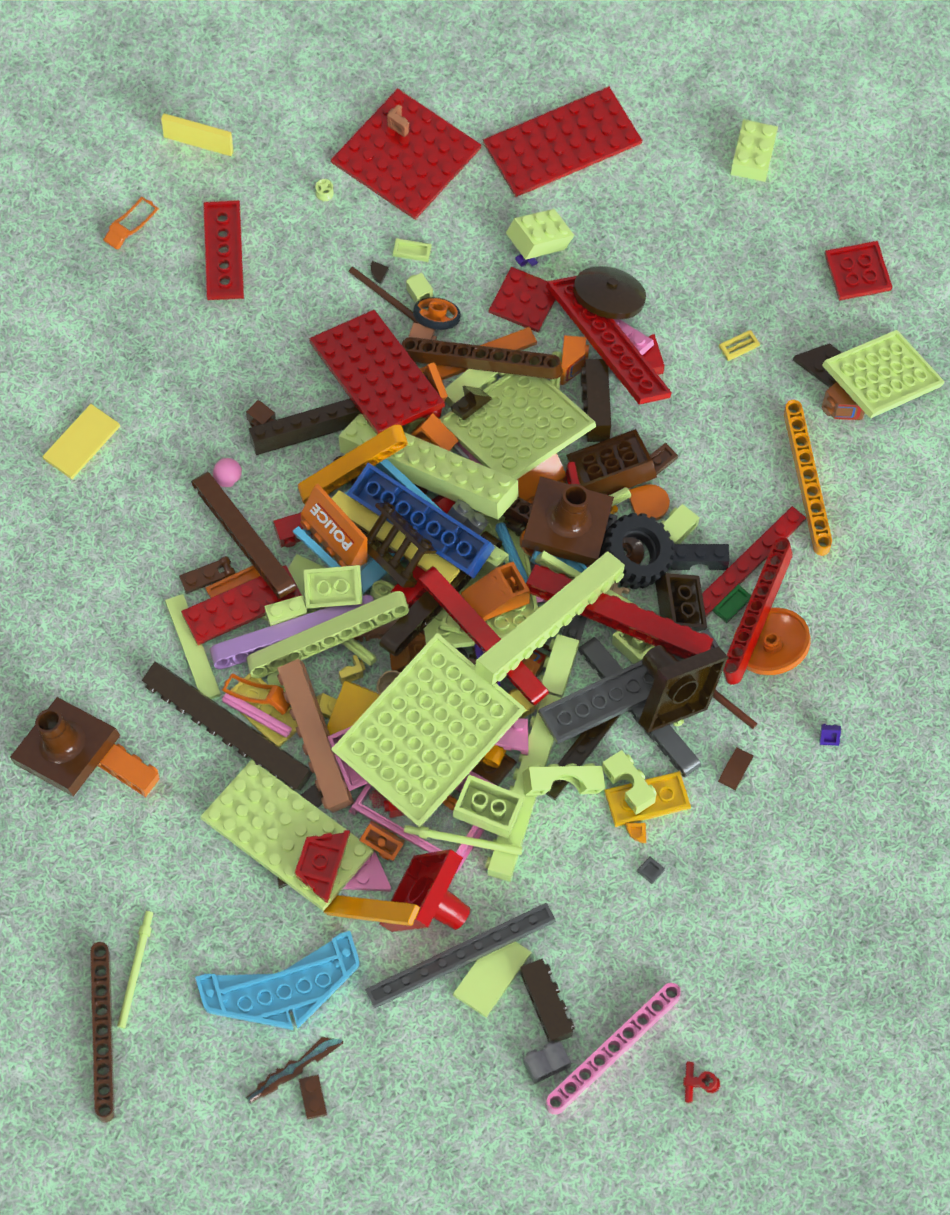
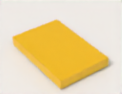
(350, 706)

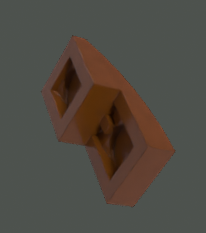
(735, 768)

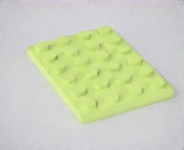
(883, 373)

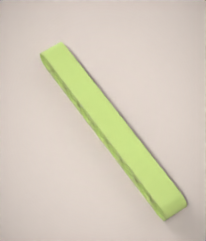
(328, 634)

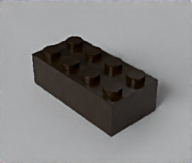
(596, 398)

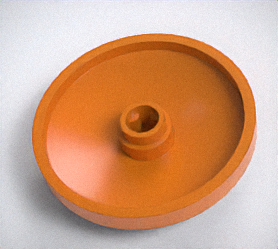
(781, 643)

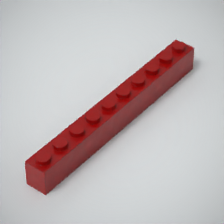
(625, 617)

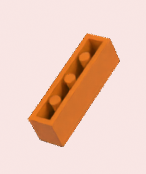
(130, 770)

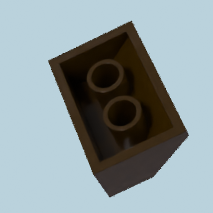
(681, 600)

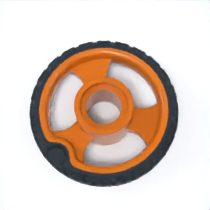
(435, 315)

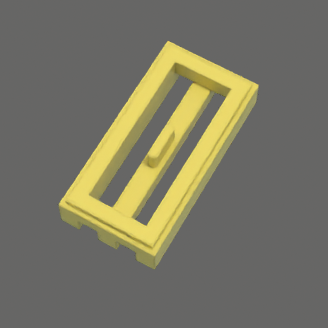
(741, 351)

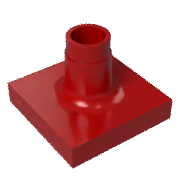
(426, 886)

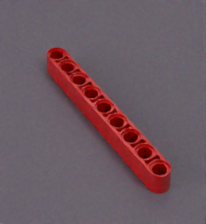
(757, 610)
(479, 631)

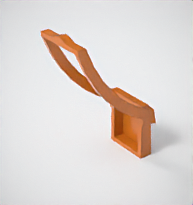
(118, 233)
(275, 696)

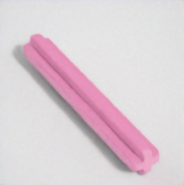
(257, 715)

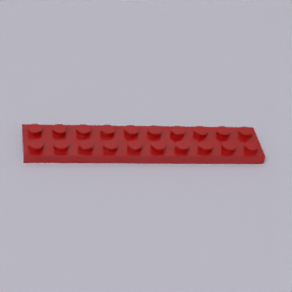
(611, 345)

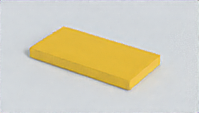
(670, 798)

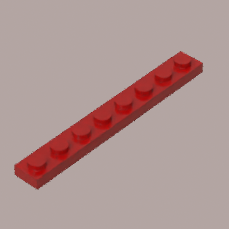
(750, 559)

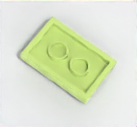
(333, 586)

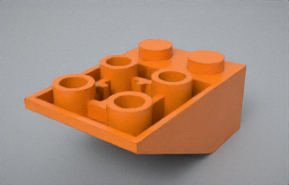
(498, 592)

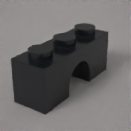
(713, 555)

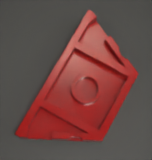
(321, 862)

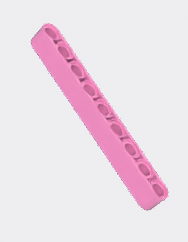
(608, 1056)

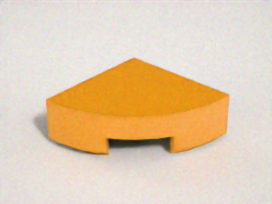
(637, 831)

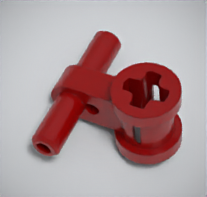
(690, 1081)

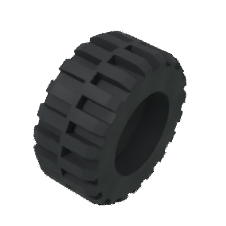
(652, 536)

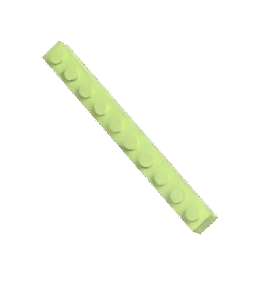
(549, 618)
(539, 748)

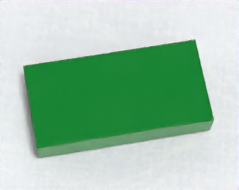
(732, 603)

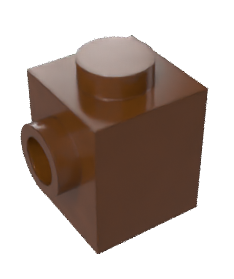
(259, 414)

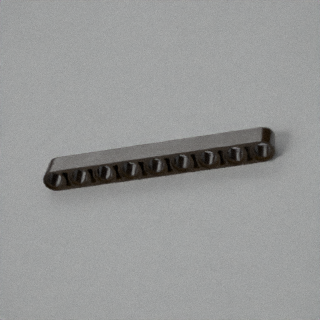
(423, 612)

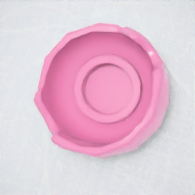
(227, 472)

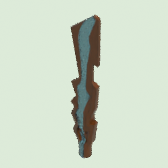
(292, 1069)

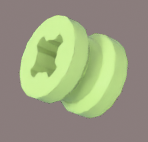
(324, 185)

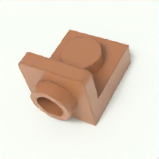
(397, 121)

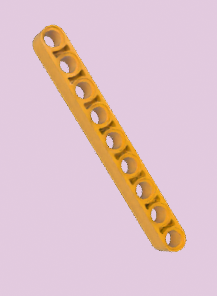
(807, 485)

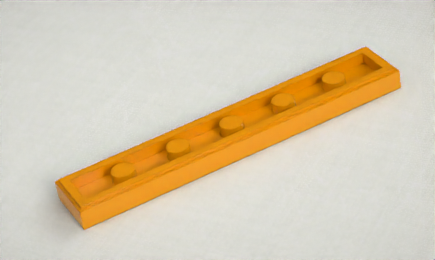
(372, 910)

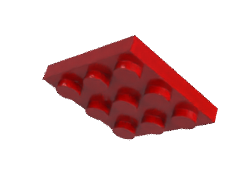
(858, 270)
(523, 300)

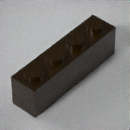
(546, 1001)

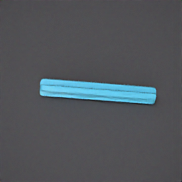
(510, 549)

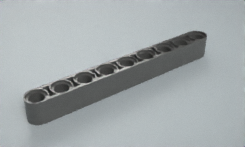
(667, 739)

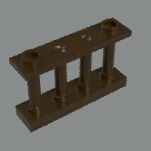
(380, 553)

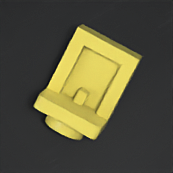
(326, 704)

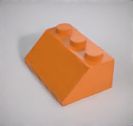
(549, 469)

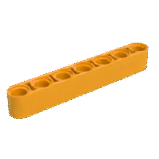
(353, 463)

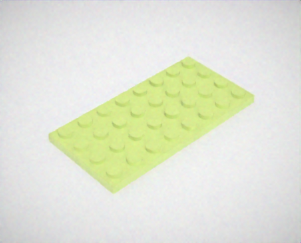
(272, 826)

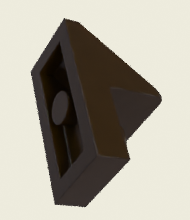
(471, 402)

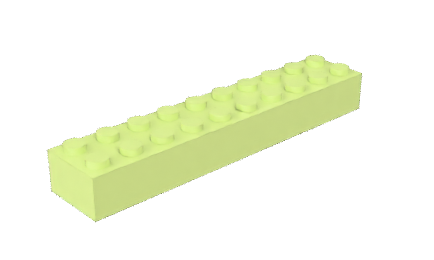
(442, 471)

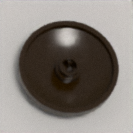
(609, 292)

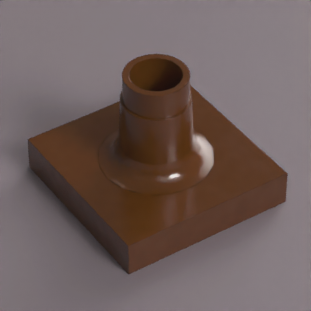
(567, 521)
(65, 746)

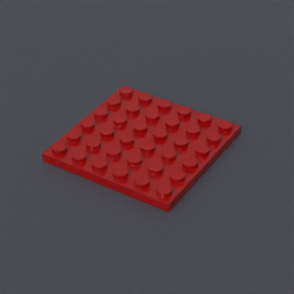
(407, 168)

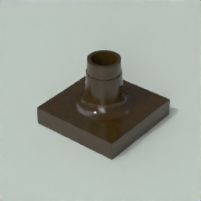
(679, 686)

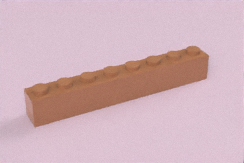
(315, 735)

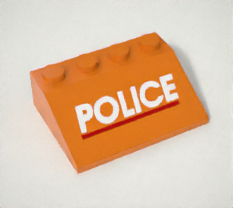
(334, 529)

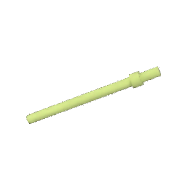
(425, 832)
(144, 932)

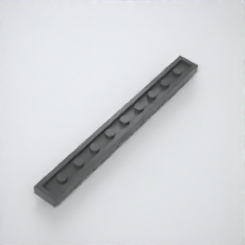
(460, 955)

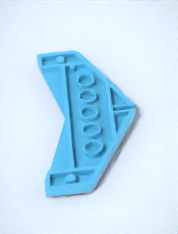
(272, 996)

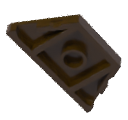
(813, 360)

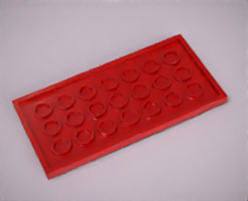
(562, 141)
(376, 372)

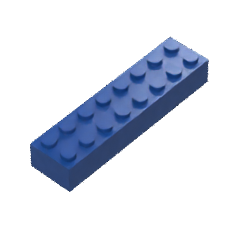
(448, 536)

